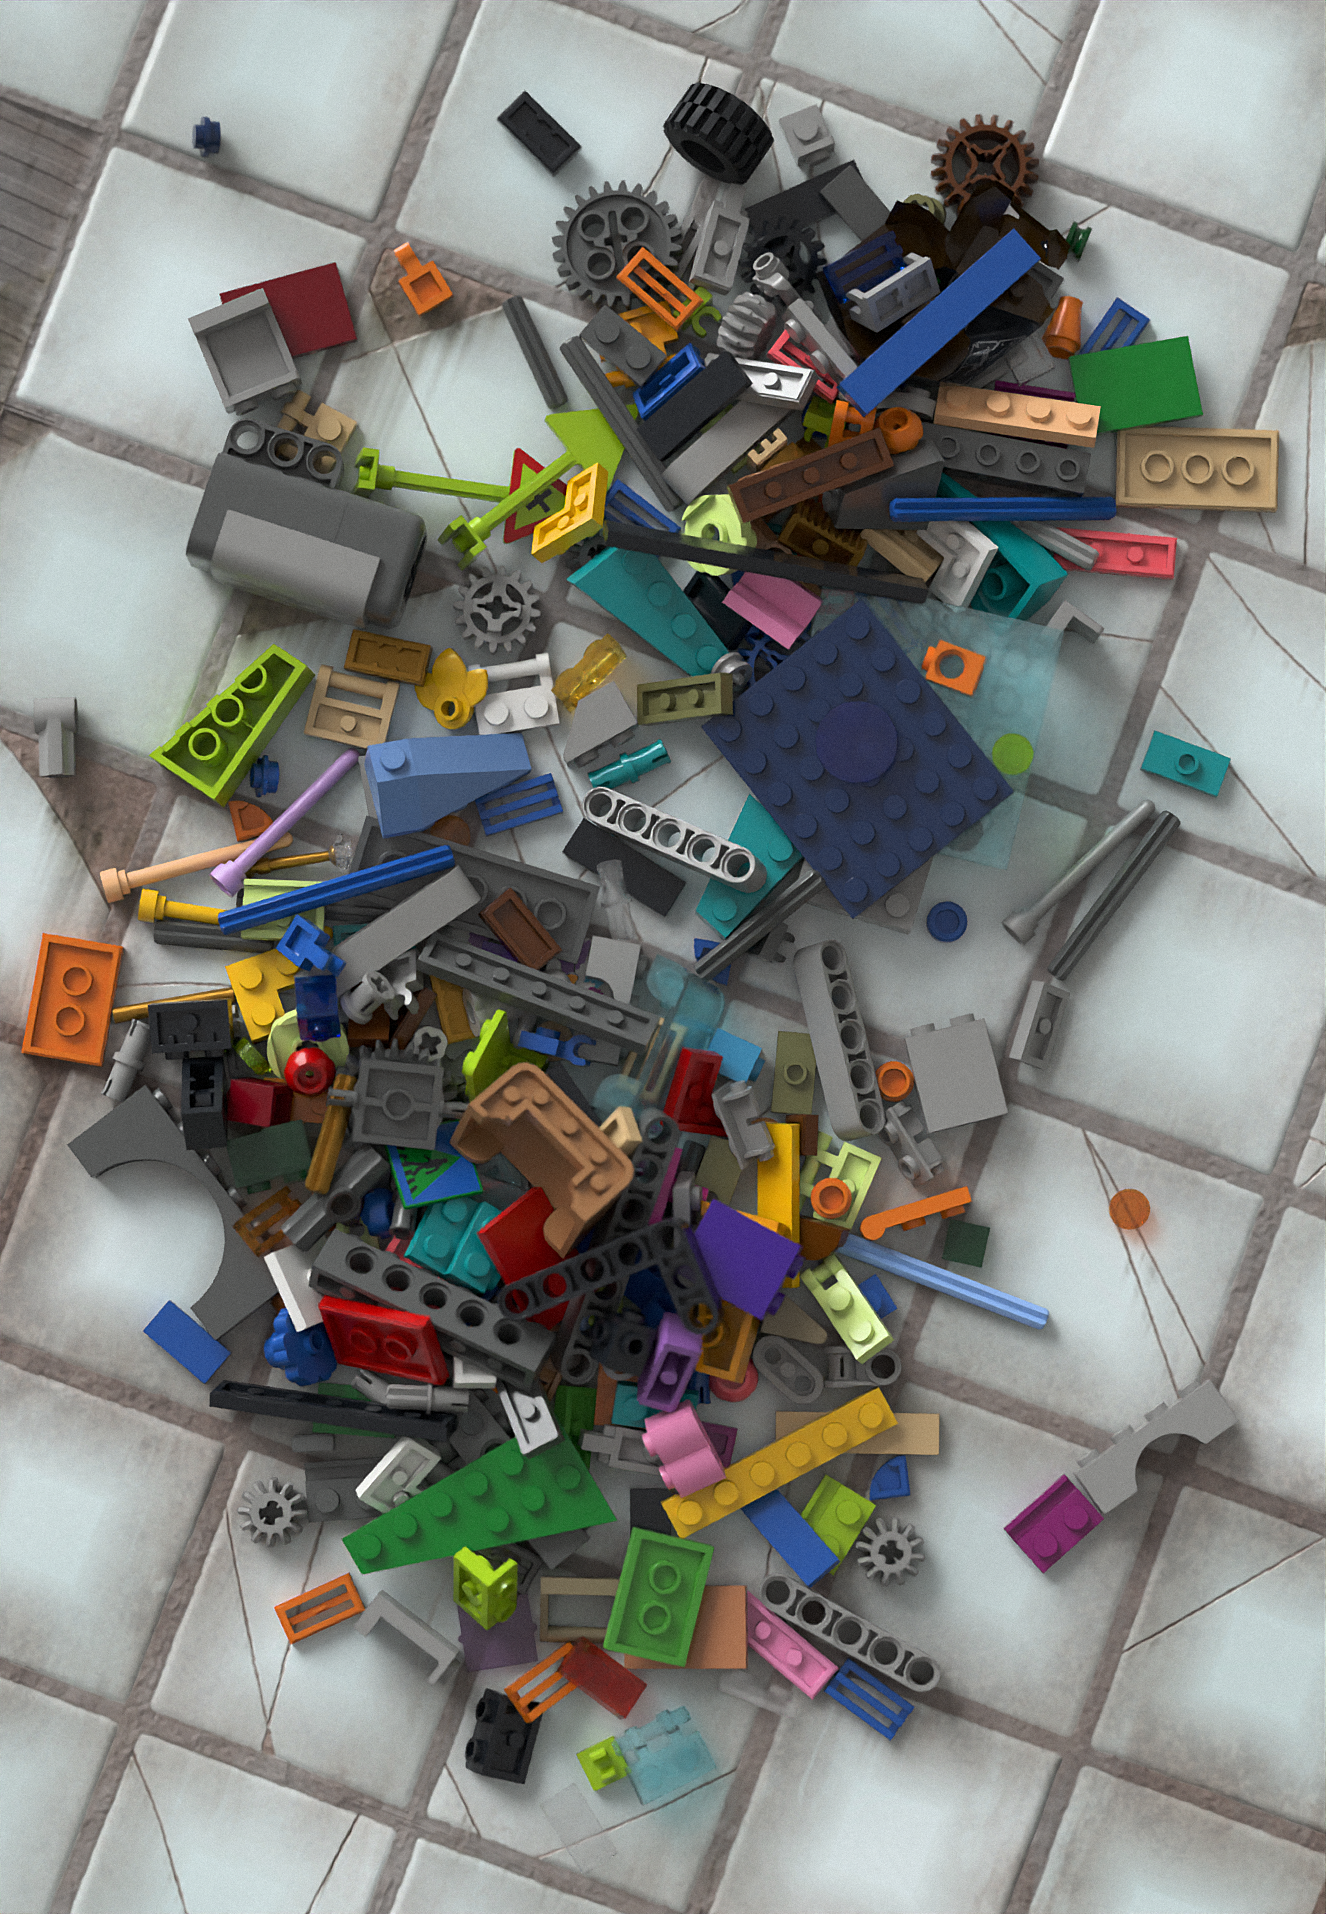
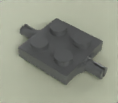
(397, 1103)

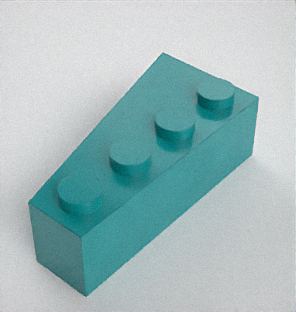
(652, 606)

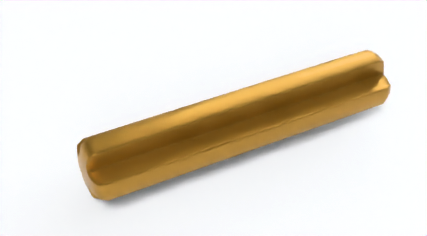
(330, 1140)

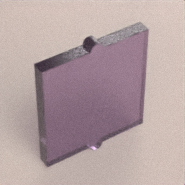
(503, 1643)

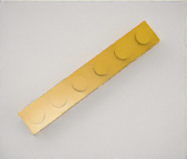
(782, 1461)

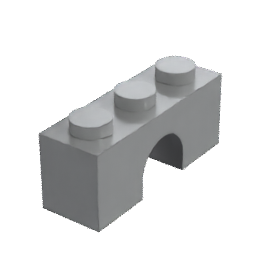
(617, 966)

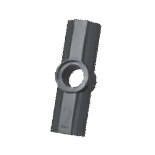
(327, 1209)

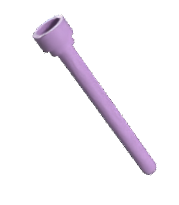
(232, 874)

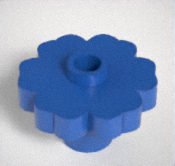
(302, 1354)

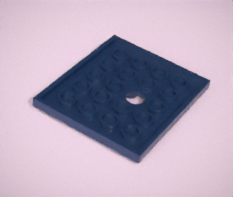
(872, 831)

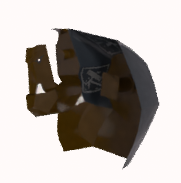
(980, 225)

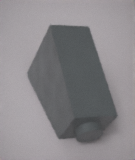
(867, 500)

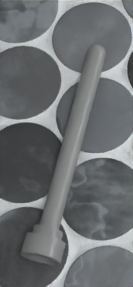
(1022, 924)

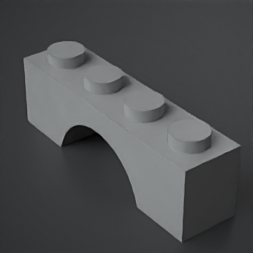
(1111, 1475)

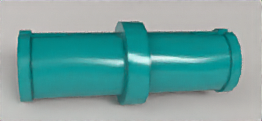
(630, 766)

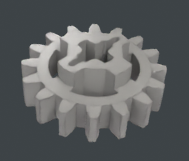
(478, 608)

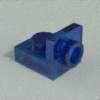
(317, 1007)

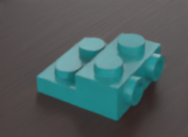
(451, 1248)

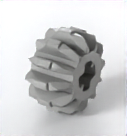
(747, 326)
(263, 1501)
(900, 1542)

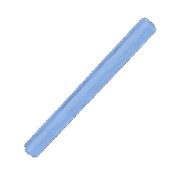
(944, 1281)

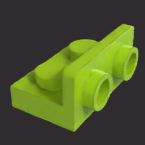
(481, 1591)

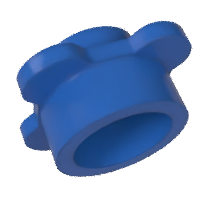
(264, 776)

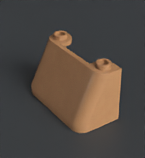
(550, 1146)

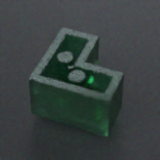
(271, 1155)

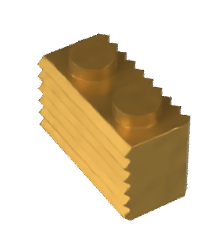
(813, 535)

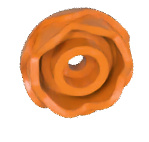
(900, 429)

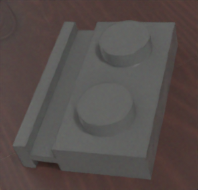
(333, 1489)

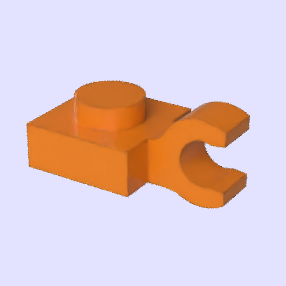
(423, 284)

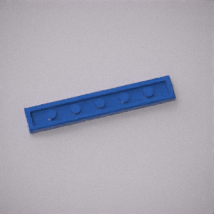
(938, 323)

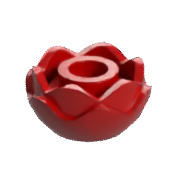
(309, 1060)

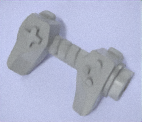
(772, 280)

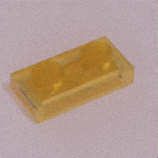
(597, 663)

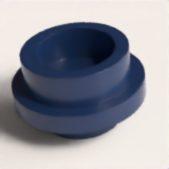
(207, 137)

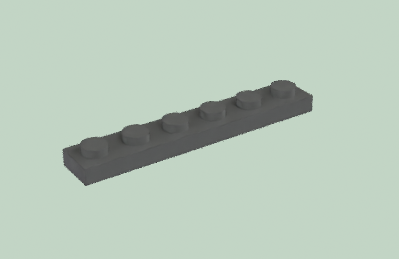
(538, 993)

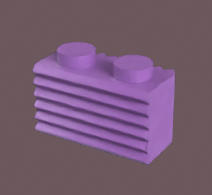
(670, 1365)

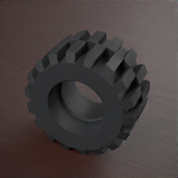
(718, 133)

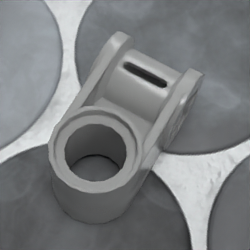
(854, 1372)

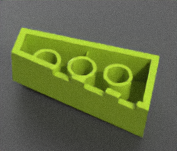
(236, 726)

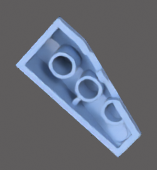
(433, 776)

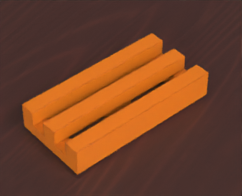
(685, 312)
(287, 1623)
(521, 1702)

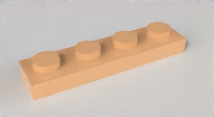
(1017, 415)

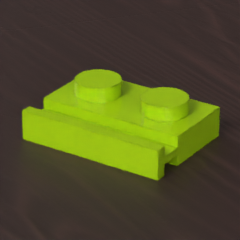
(837, 1516)

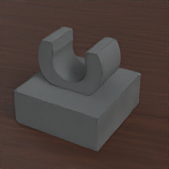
(767, 947)

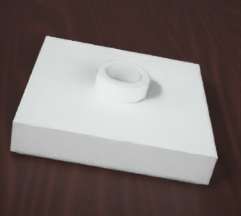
(291, 1275)

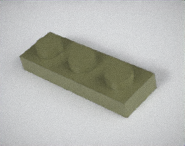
(685, 699)

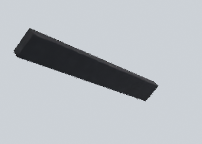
(764, 562)

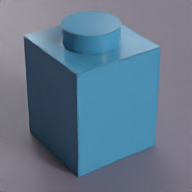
(739, 1059)

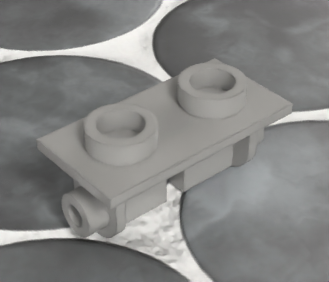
(734, 1107)
(915, 1161)

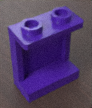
(745, 1260)

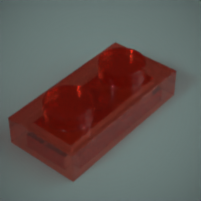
(601, 1677)

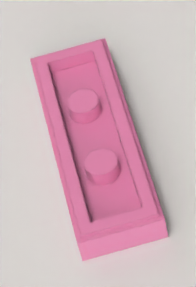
(787, 1649)

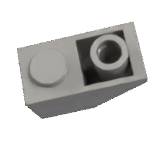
(598, 721)

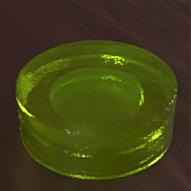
(1012, 754)
(251, 1056)

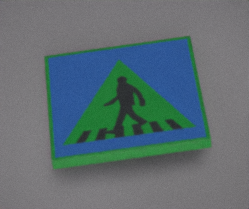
(433, 1175)

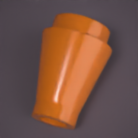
(1064, 329)

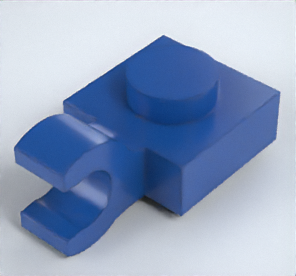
(305, 947)
(548, 1043)

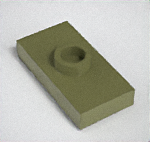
(793, 1074)

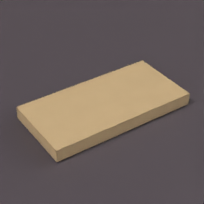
(1197, 469)

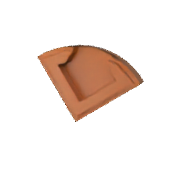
(248, 820)

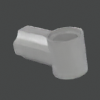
(56, 725)

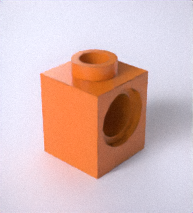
(970, 677)

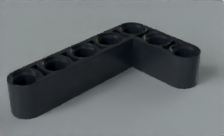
(617, 1267)

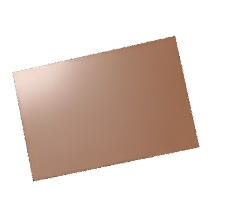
(718, 1634)

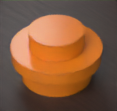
(894, 1081)
(831, 1198)

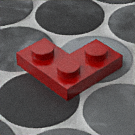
(691, 1090)

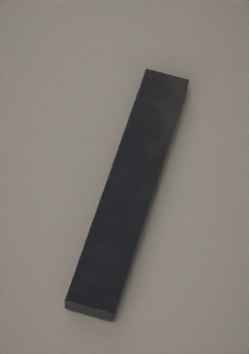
(333, 1410)

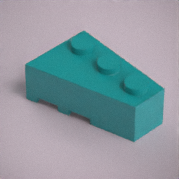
(755, 829)

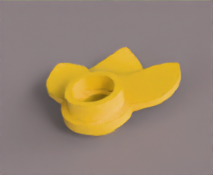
(454, 684)

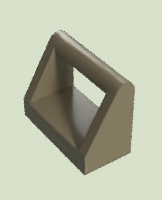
(793, 1324)
(573, 1586)

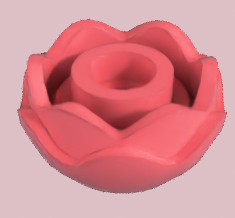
(735, 1391)

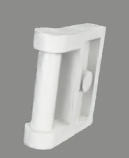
(519, 708)

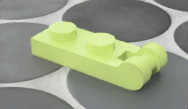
(847, 1309)

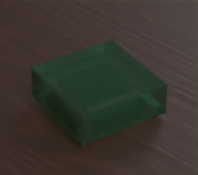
(965, 1243)

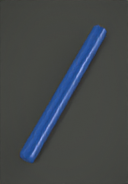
(1002, 509)
(336, 890)

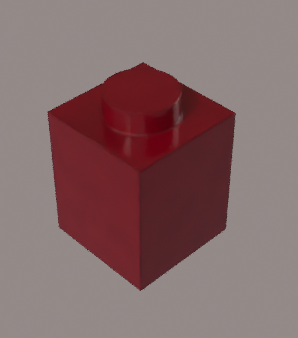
(259, 1102)

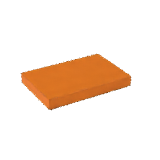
(72, 1000)

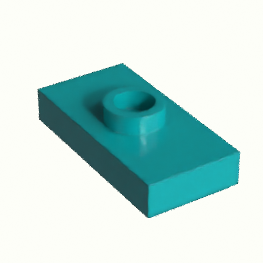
(1185, 764)

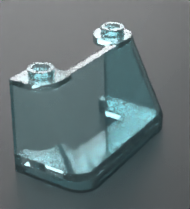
(690, 1022)

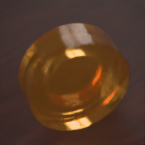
(452, 829)
(1129, 1209)

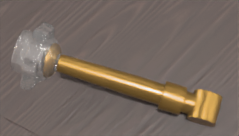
(340, 854)

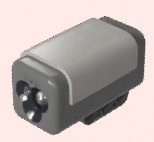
(299, 537)

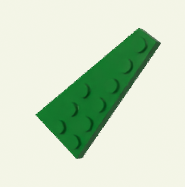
(485, 1506)

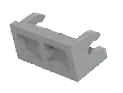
(896, 294)

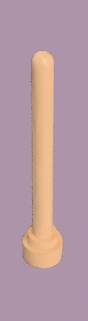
(119, 883)

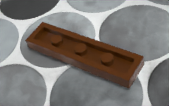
(810, 475)

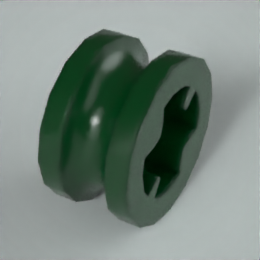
(1077, 239)

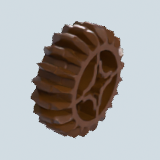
(973, 155)

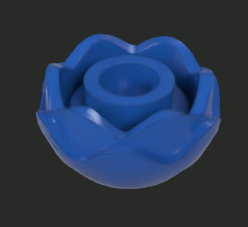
(378, 1212)

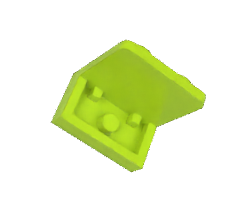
(495, 1056)

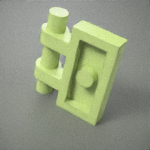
(851, 1166)

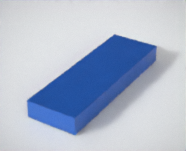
(791, 1537)

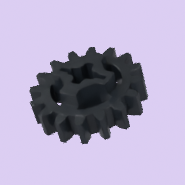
(787, 246)

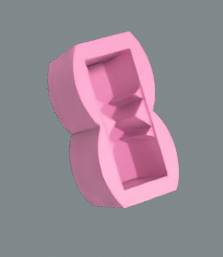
(684, 1449)

